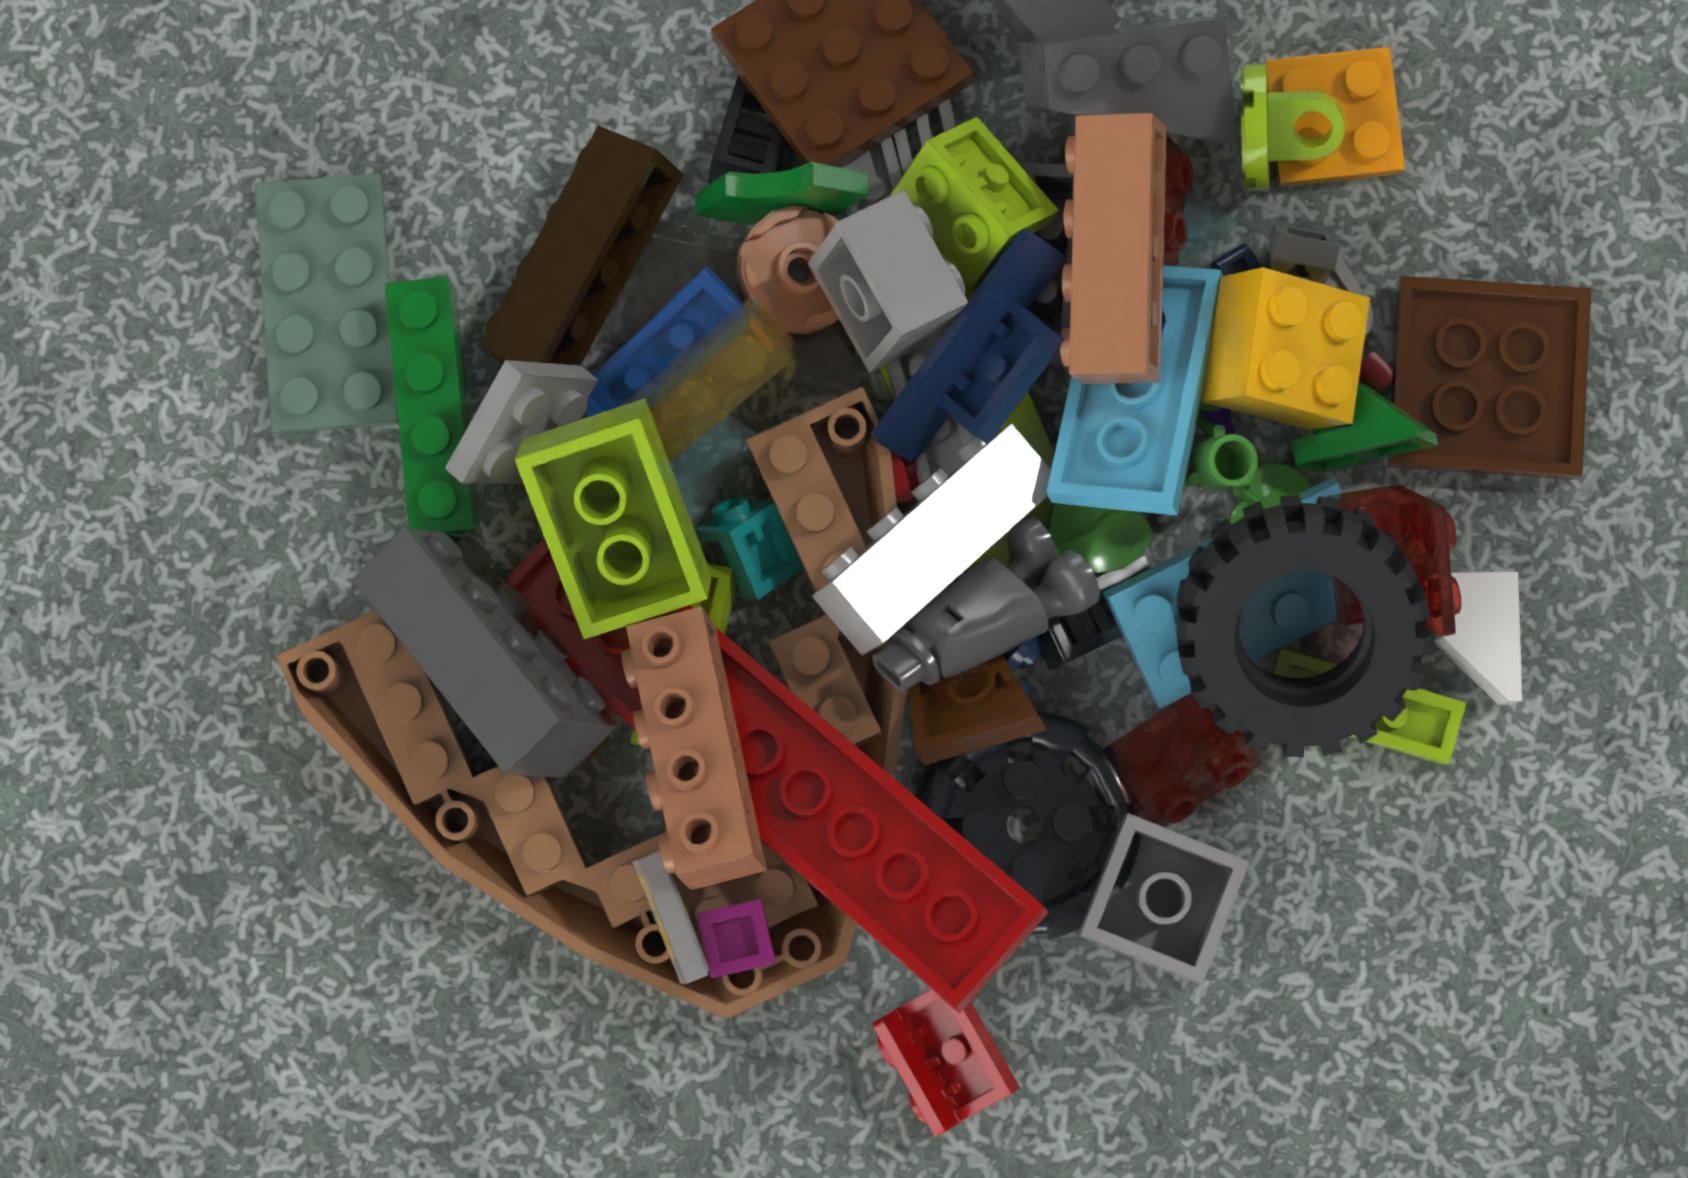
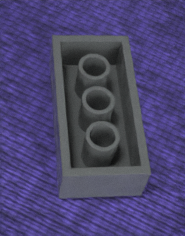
(485, 652)

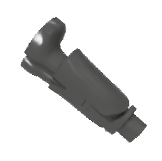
(990, 610)

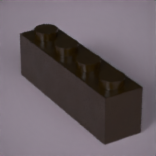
(583, 253)

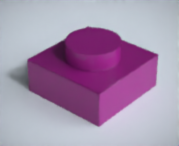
(736, 938)

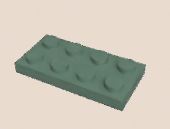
(326, 303)

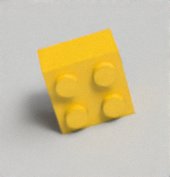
(1286, 349)

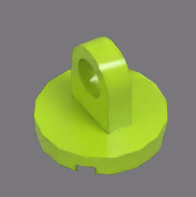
(1270, 130)

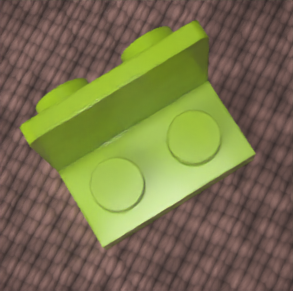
(974, 198)

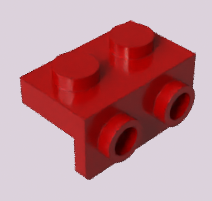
(944, 1060)

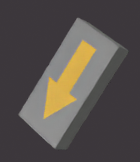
(671, 918)

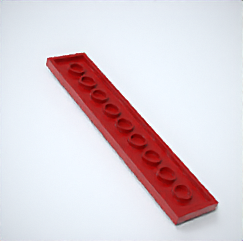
(831, 812)

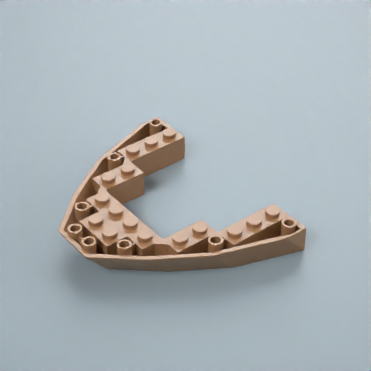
(511, 828)

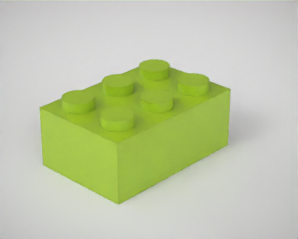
(614, 518)

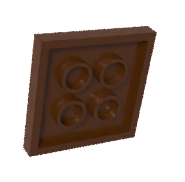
(841, 69)
(1493, 375)

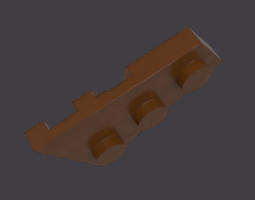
(970, 711)

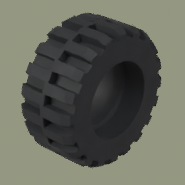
(1320, 706)

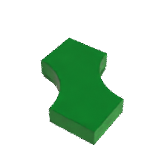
(751, 197)

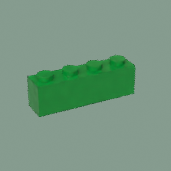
(431, 403)

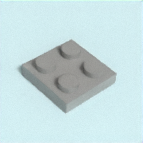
(519, 404)

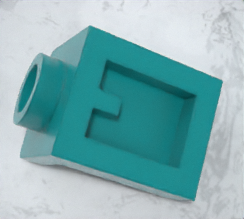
(752, 544)

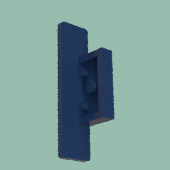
(984, 356)

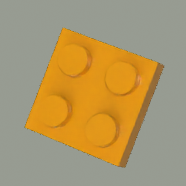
(1366, 92)

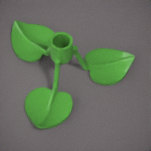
(1119, 537)

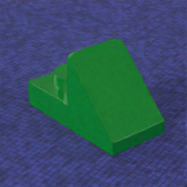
(1376, 433)

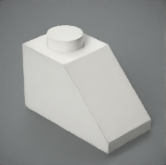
(1488, 634)

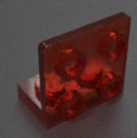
(1426, 539)

